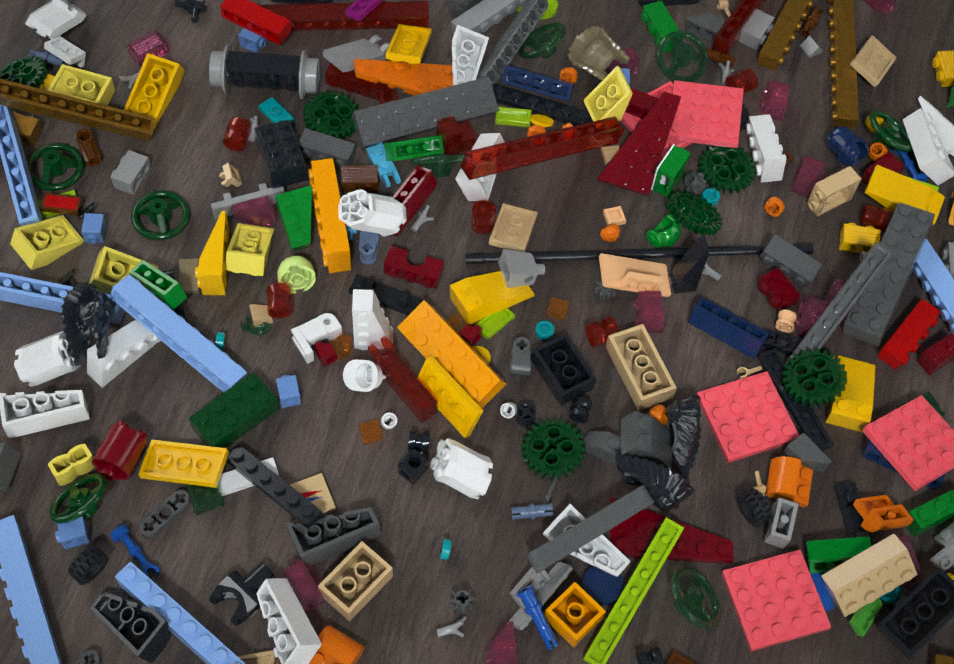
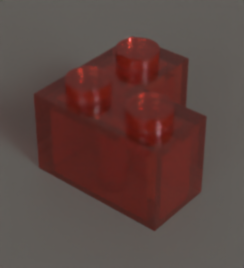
(456, 136)

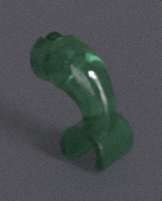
(255, 330)

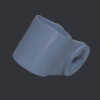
(368, 247)

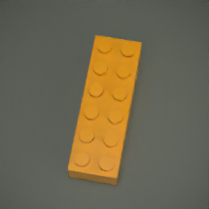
(330, 229)
(437, 338)

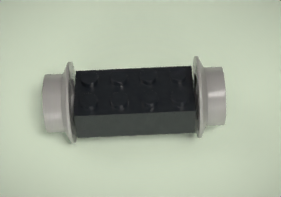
(264, 70)

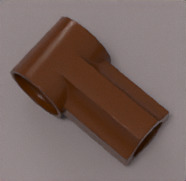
(88, 147)

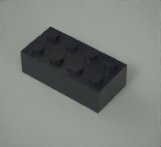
(281, 154)
(920, 614)

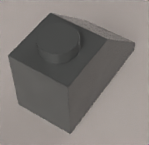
(705, 26)
(603, 445)
(808, 453)

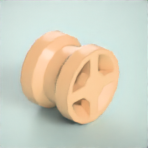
(786, 321)

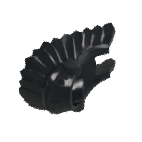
(86, 317)
(685, 426)
(662, 483)

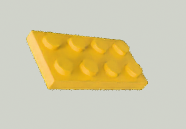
(408, 44)
(451, 397)
(183, 463)

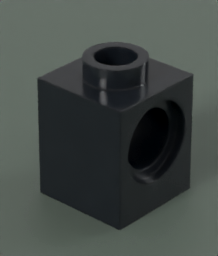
(413, 474)

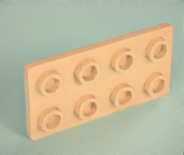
(633, 274)

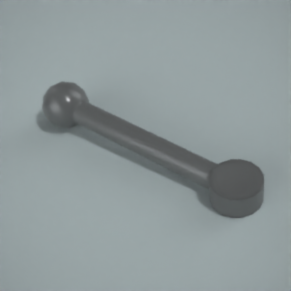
(550, 491)

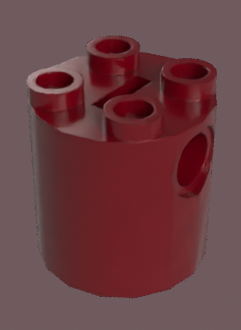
(119, 452)

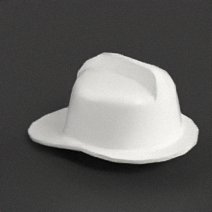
(362, 375)

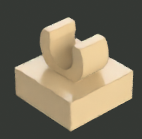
(231, 176)

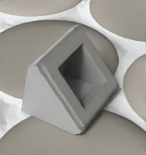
(810, 47)

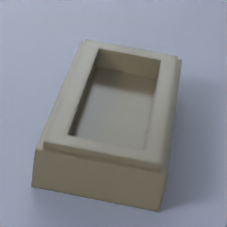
(187, 275)

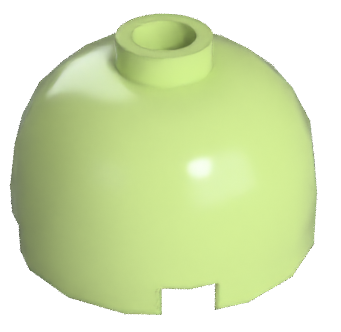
(296, 273)

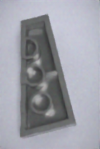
(333, 535)

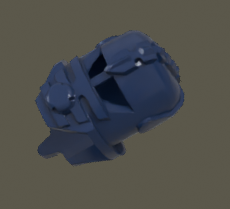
(847, 146)

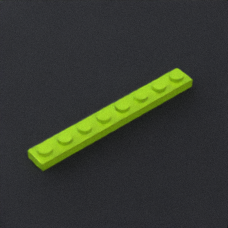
(633, 593)

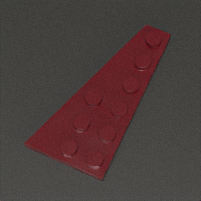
(639, 157)
(693, 544)

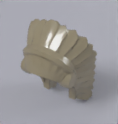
(595, 51)

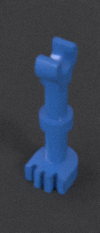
(909, 165)
(121, 533)

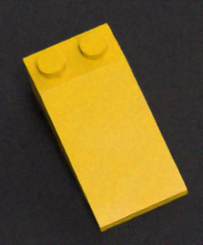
(154, 87)
(891, 188)
(212, 262)
(485, 295)
(856, 402)

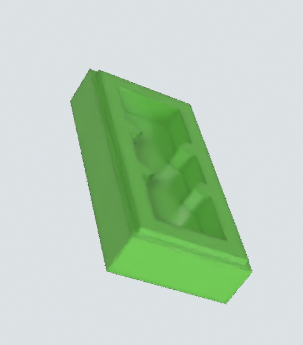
(865, 616)

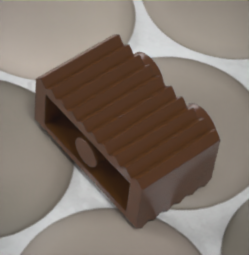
(359, 177)

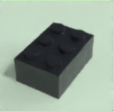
(563, 369)

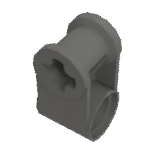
(520, 359)

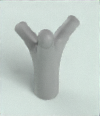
(726, 71)
(131, 79)
(254, 123)
(421, 219)
(710, 272)
(452, 629)

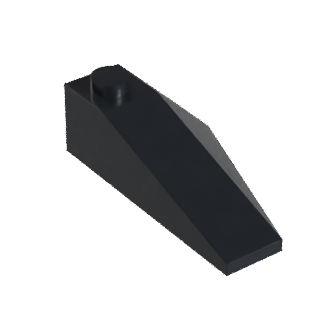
(689, 268)
(135, 625)

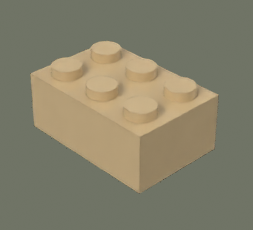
(355, 581)

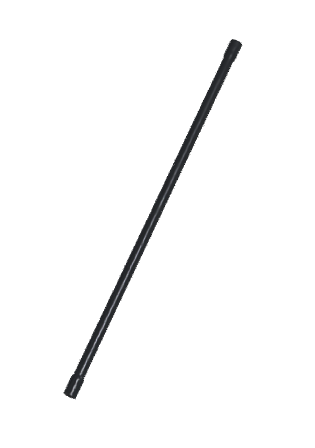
(480, 258)

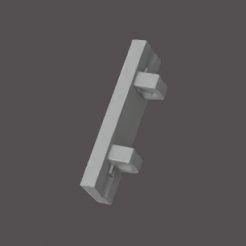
(226, 204)

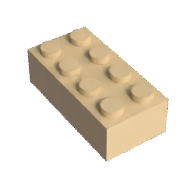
(640, 367)
(869, 575)

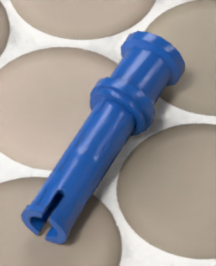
(534, 608)

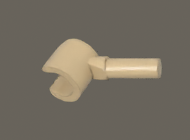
(723, 5)
(748, 371)
(761, 488)

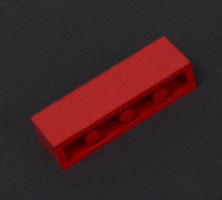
(256, 19)
(909, 333)

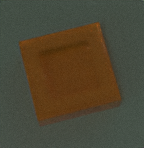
(557, 309)
(370, 432)

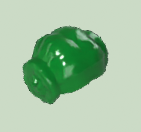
(665, 233)

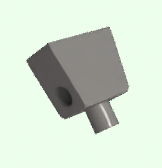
(519, 268)

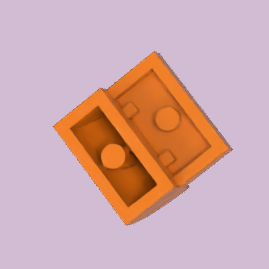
(789, 480)
(881, 513)
(337, 648)

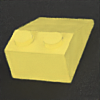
(83, 85)
(609, 97)
(45, 241)
(249, 249)
(112, 268)

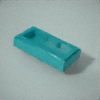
(274, 111)

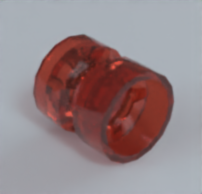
(745, 79)
(236, 134)
(483, 217)
(876, 217)
(279, 300)
(598, 333)

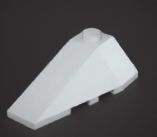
(467, 54)
(943, 125)
(598, 552)

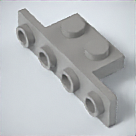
(945, 557)
(544, 586)

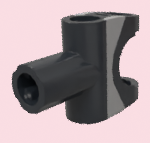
(242, 590)

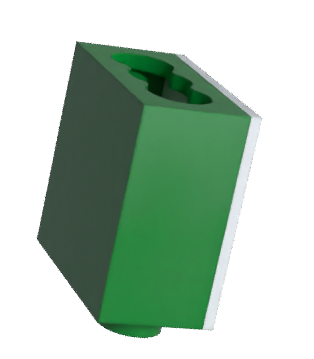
(670, 171)

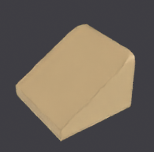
(260, 314)

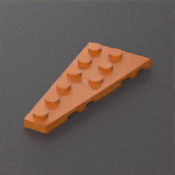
(411, 78)

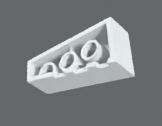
(928, 147)
(766, 148)
(479, 188)
(369, 320)
(123, 349)
(41, 411)
(287, 622)

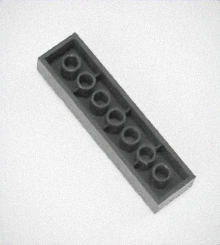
(421, 112)
(878, 302)

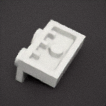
(66, 51)

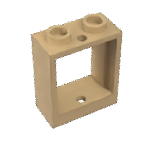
(833, 191)

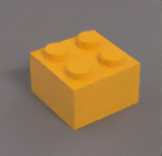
(574, 614)

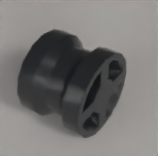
(523, 410)

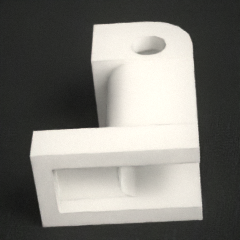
(315, 331)

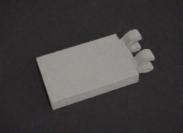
(344, 55)

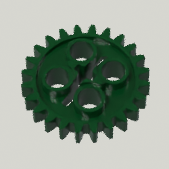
(25, 71)
(330, 115)
(727, 168)
(694, 213)
(822, 392)
(541, 437)

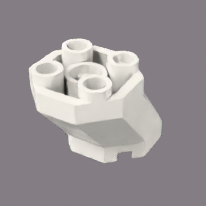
(55, 18)
(371, 212)
(44, 359)
(461, 468)

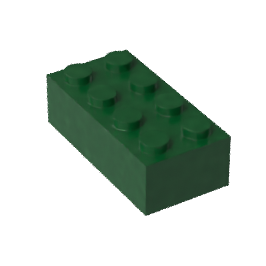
(234, 412)

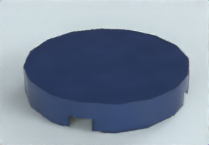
(602, 586)

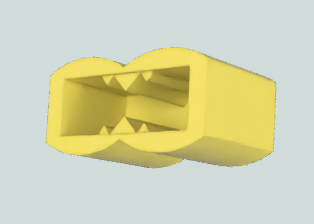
(70, 465)

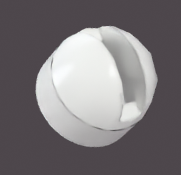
(505, 407)
(386, 417)

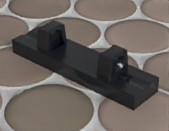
(387, 296)
(846, 494)

